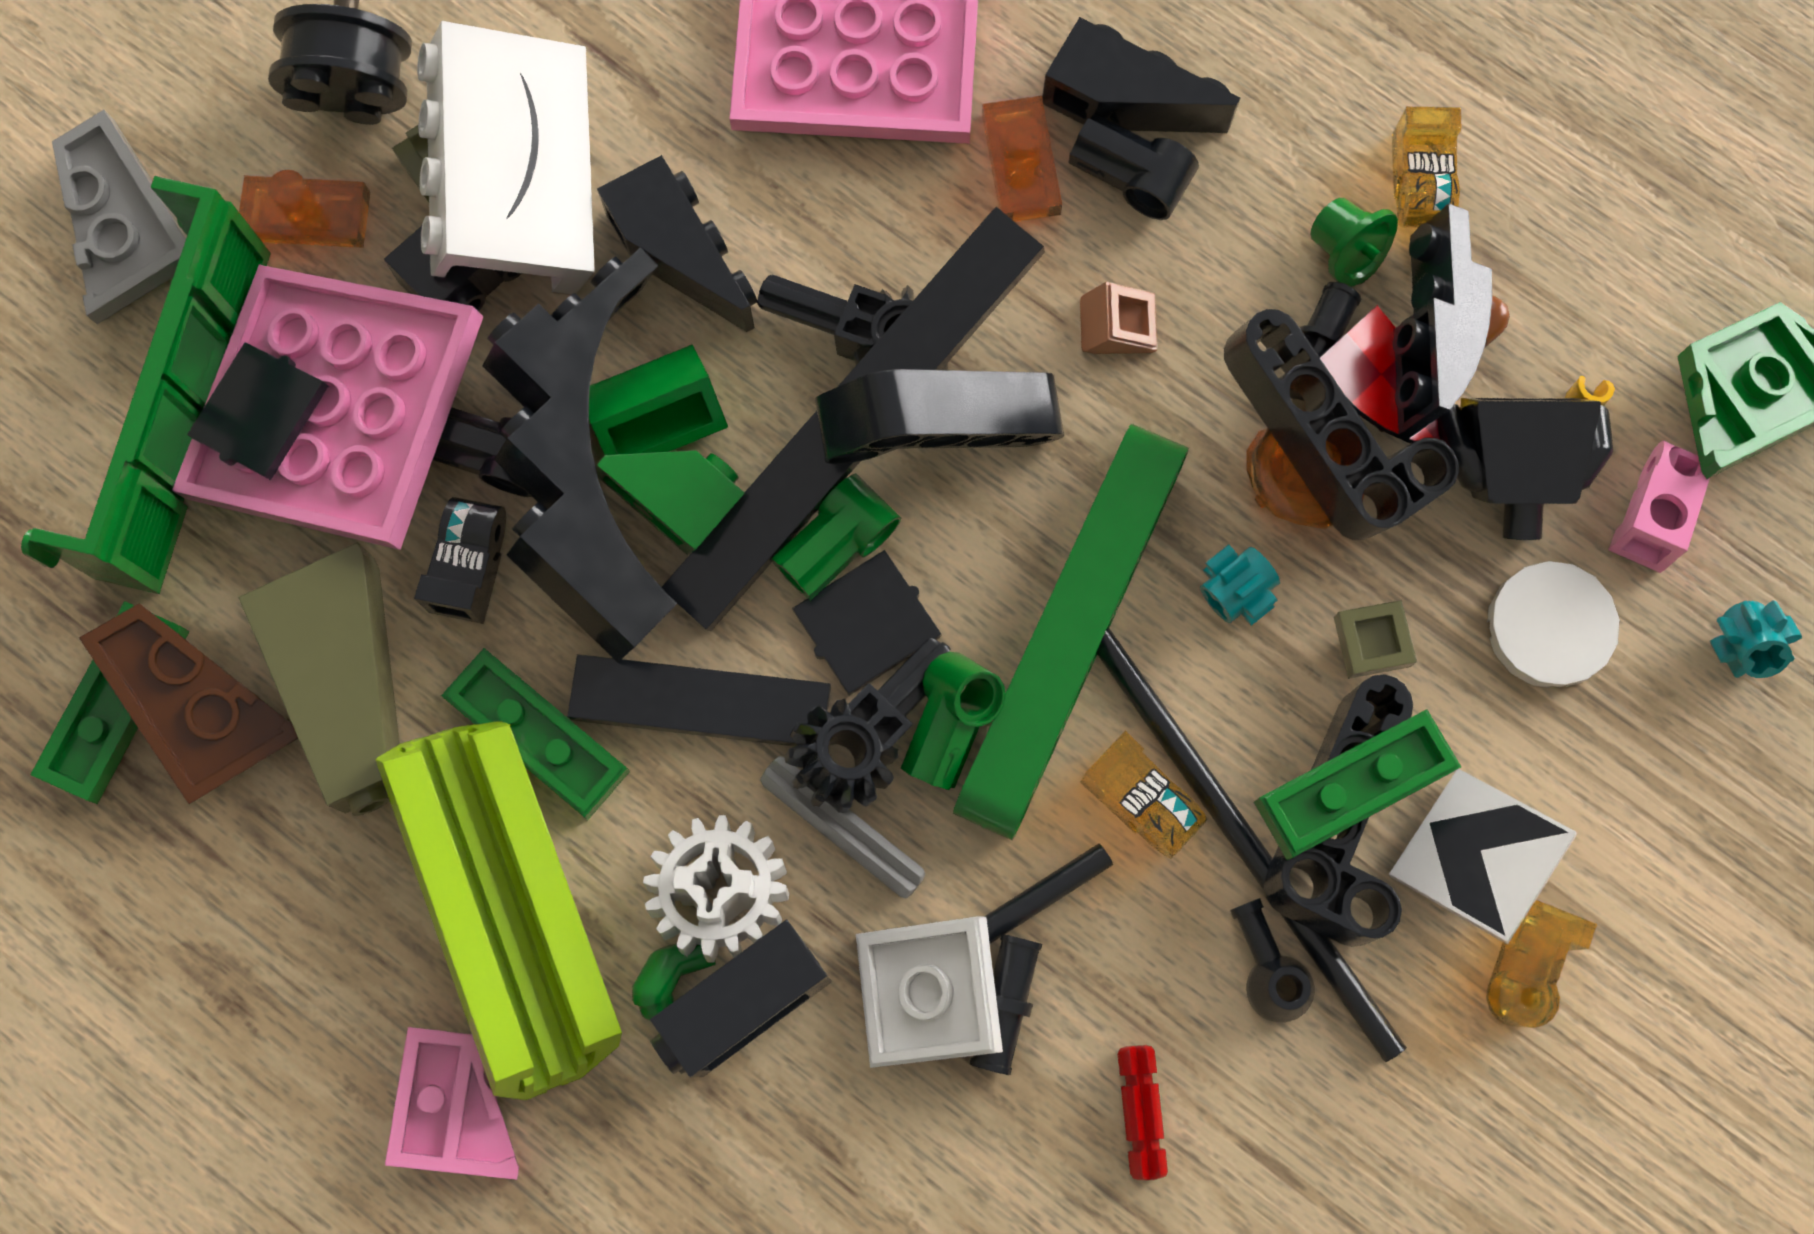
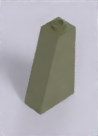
(333, 670)

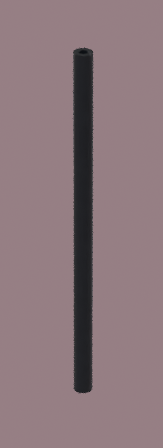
(1245, 841)

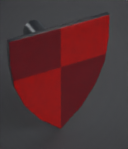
(1366, 373)

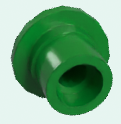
(1354, 239)

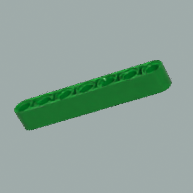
(1070, 632)

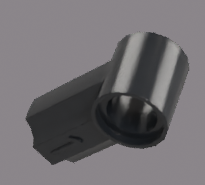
(1147, 172)
(472, 444)

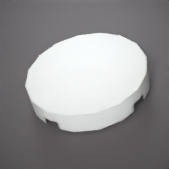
(1553, 625)

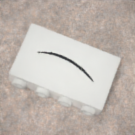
(506, 155)

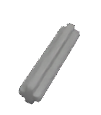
(845, 831)

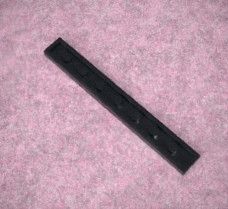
(798, 477)

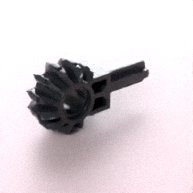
(854, 322)
(866, 728)

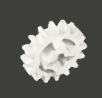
(743, 892)

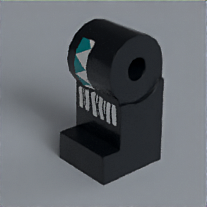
(464, 561)

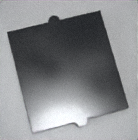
(258, 410)
(866, 622)

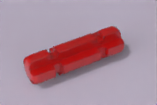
(1142, 1112)

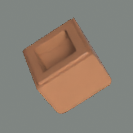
(1118, 320)

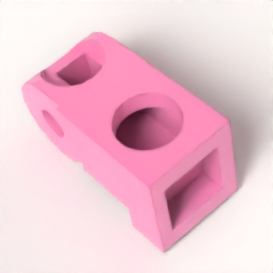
(1662, 509)

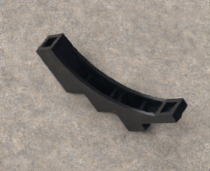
(569, 536)

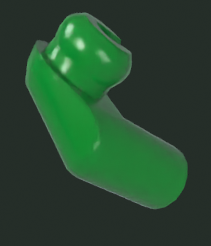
(660, 976)

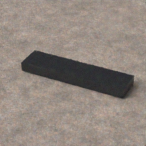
(692, 700)

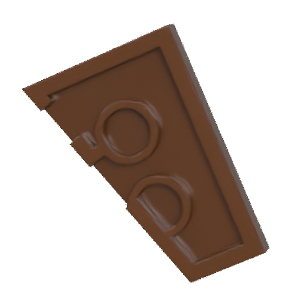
(184, 703)

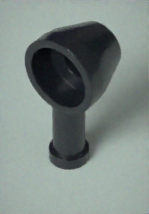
(1270, 968)

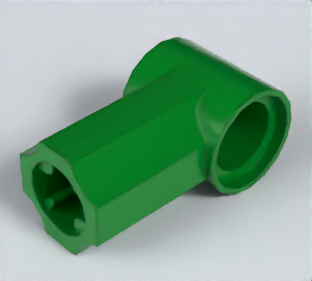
(849, 524)
(951, 718)

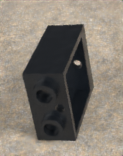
(738, 1003)

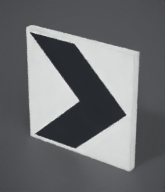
(1483, 855)

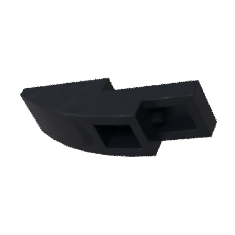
(1449, 323)

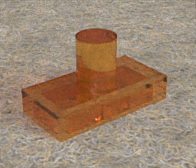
(1022, 158)
(305, 210)

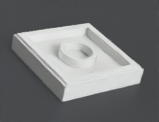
(928, 992)

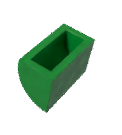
(655, 406)

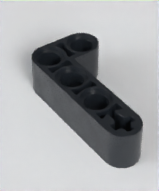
(937, 411)
(1331, 419)
(1329, 862)

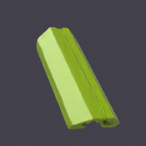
(501, 908)

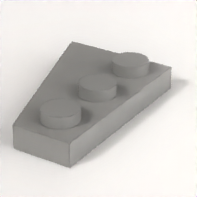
(120, 225)

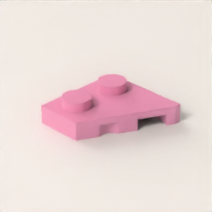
(447, 1110)

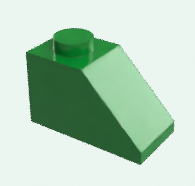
(674, 491)

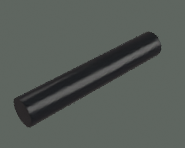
(1047, 891)

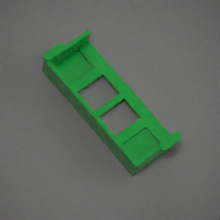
(136, 509)

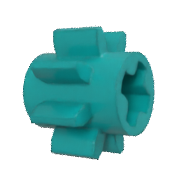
(1240, 584)
(1755, 639)

